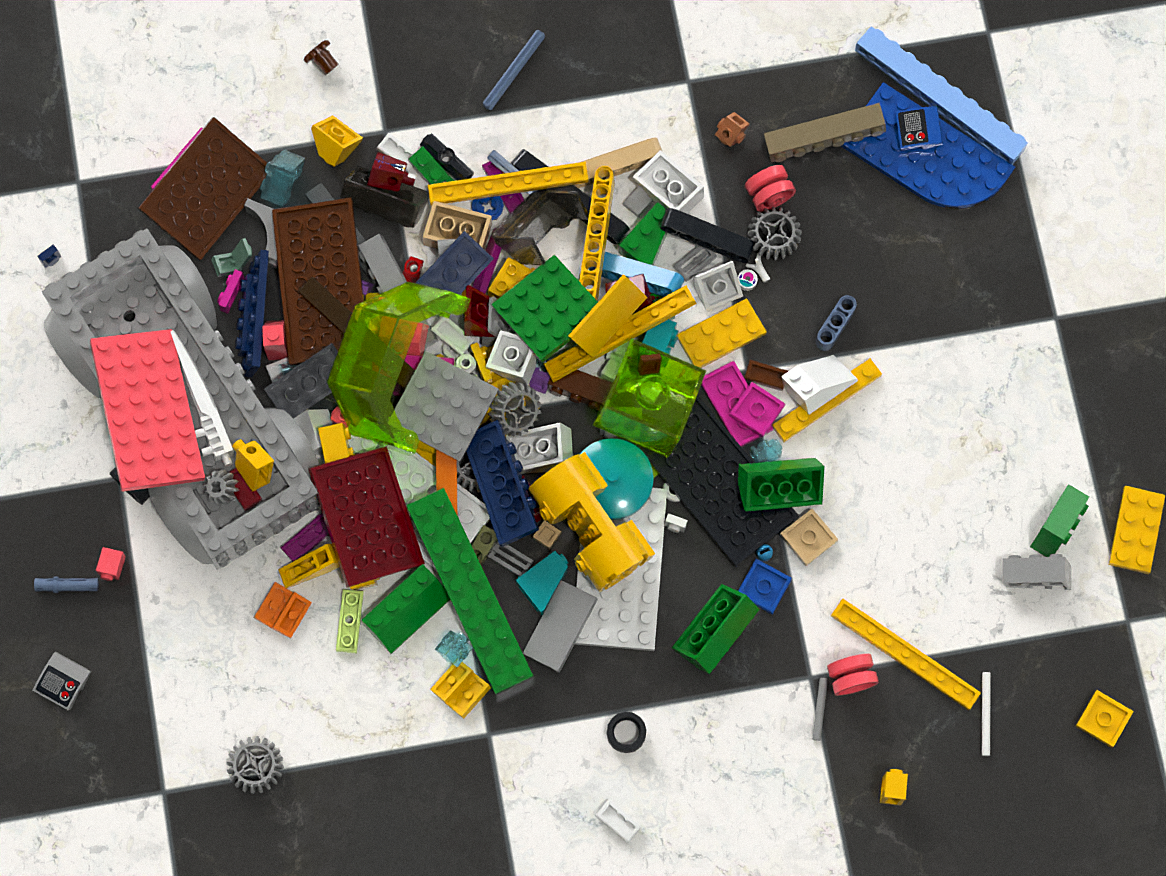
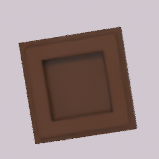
(649, 364)

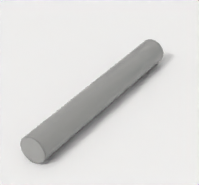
(820, 709)

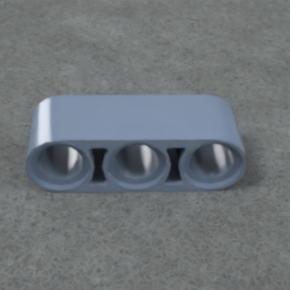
(842, 316)

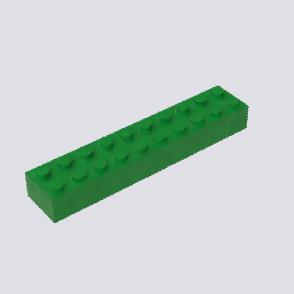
(469, 591)

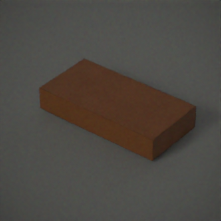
(765, 375)

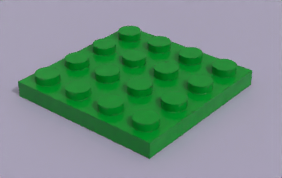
(545, 307)

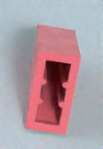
(275, 340)

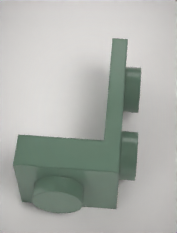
(227, 263)

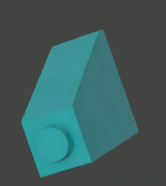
(542, 580)

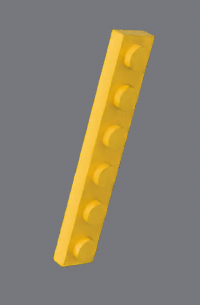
(800, 419)

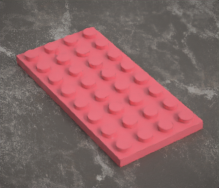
(147, 410)

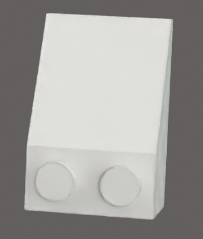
(669, 184)
(817, 382)
(543, 447)

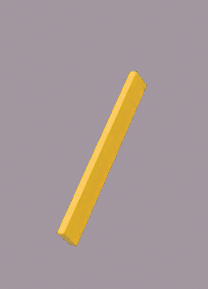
(508, 183)
(633, 327)
(905, 654)

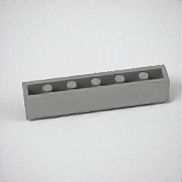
(386, 271)

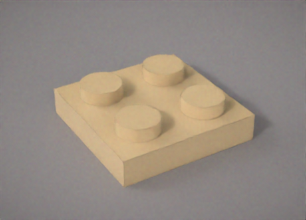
(809, 537)

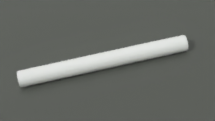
(986, 713)

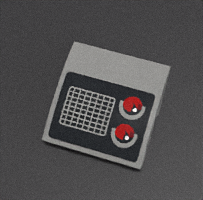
(61, 680)

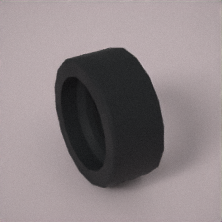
(630, 716)

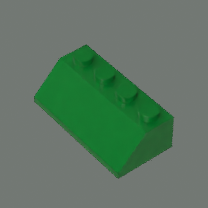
(781, 484)
(406, 609)
(715, 628)

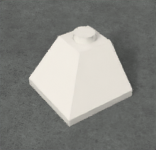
(512, 358)

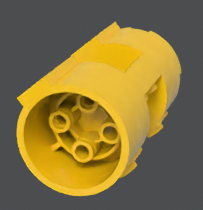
(608, 550)

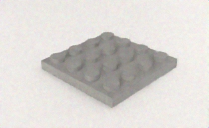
(444, 405)

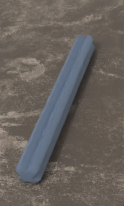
(513, 69)

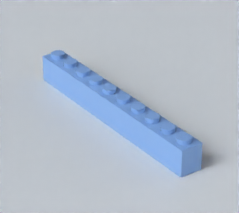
(937, 93)

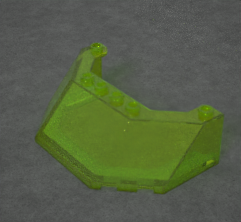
(374, 356)

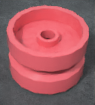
(770, 188)
(852, 674)

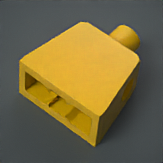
(253, 463)

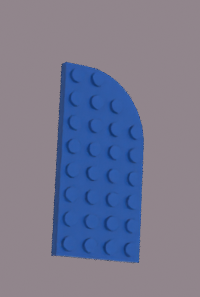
(943, 175)

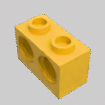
(894, 787)

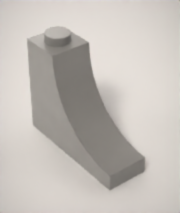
(264, 215)

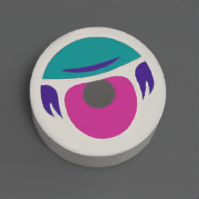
(747, 280)

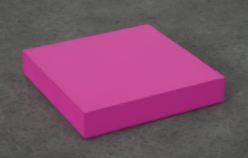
(757, 409)

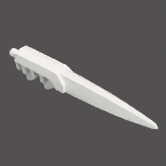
(209, 416)

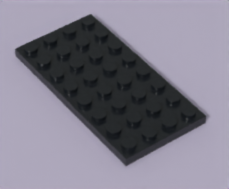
(705, 480)

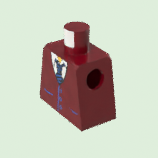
(390, 173)

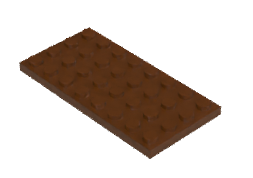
(320, 244)

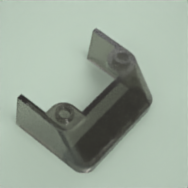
(534, 219)

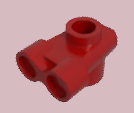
(408, 274)

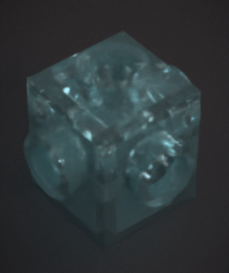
(454, 648)

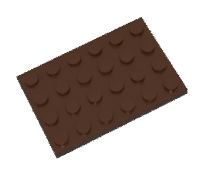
(205, 188)

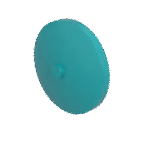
(626, 474)

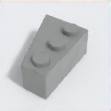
(1037, 571)

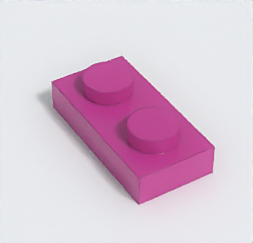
(233, 286)

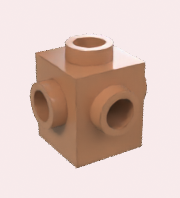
(732, 129)

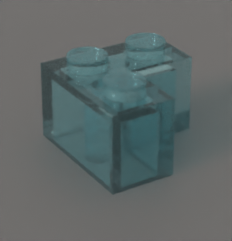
(281, 176)

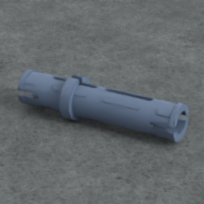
(59, 584)

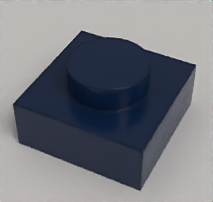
(49, 256)

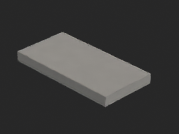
(560, 626)

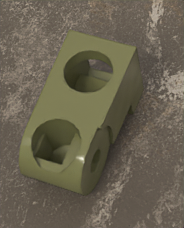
(484, 543)

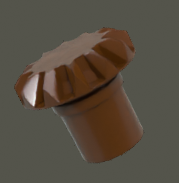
(322, 57)

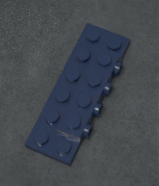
(252, 314)
(502, 484)

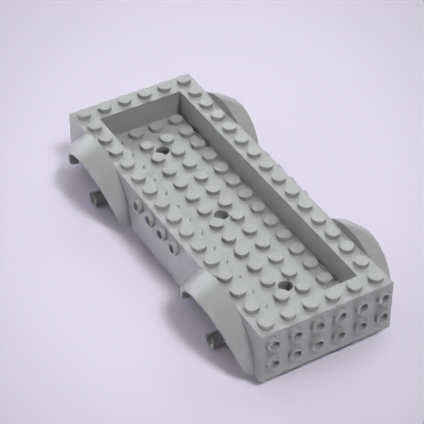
(146, 282)

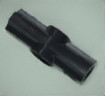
(438, 151)

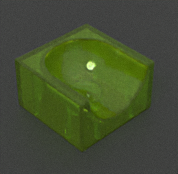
(650, 406)

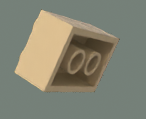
(451, 221)

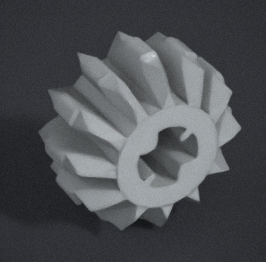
(220, 487)

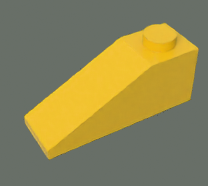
(309, 566)

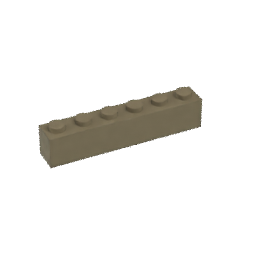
(825, 132)

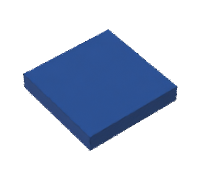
(765, 586)

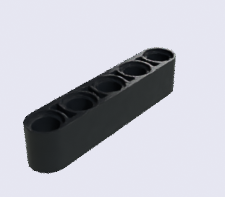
(707, 235)

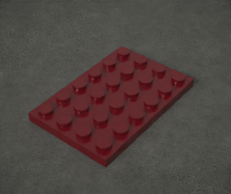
(366, 516)

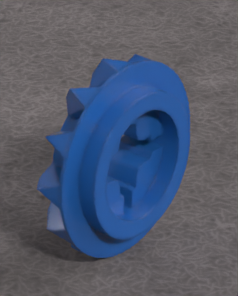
(496, 204)

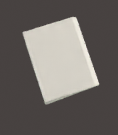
(718, 286)
(309, 422)

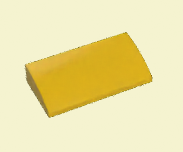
(607, 316)

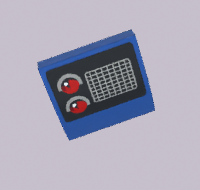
(919, 128)

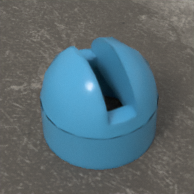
(765, 556)

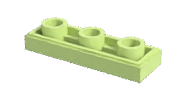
(349, 633)

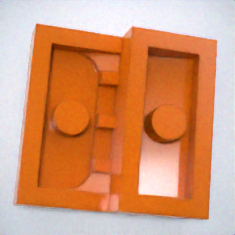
(282, 610)

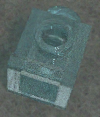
(766, 451)

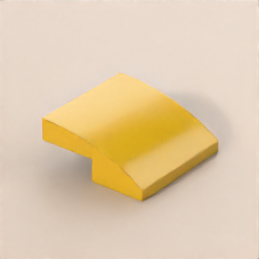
(460, 689)

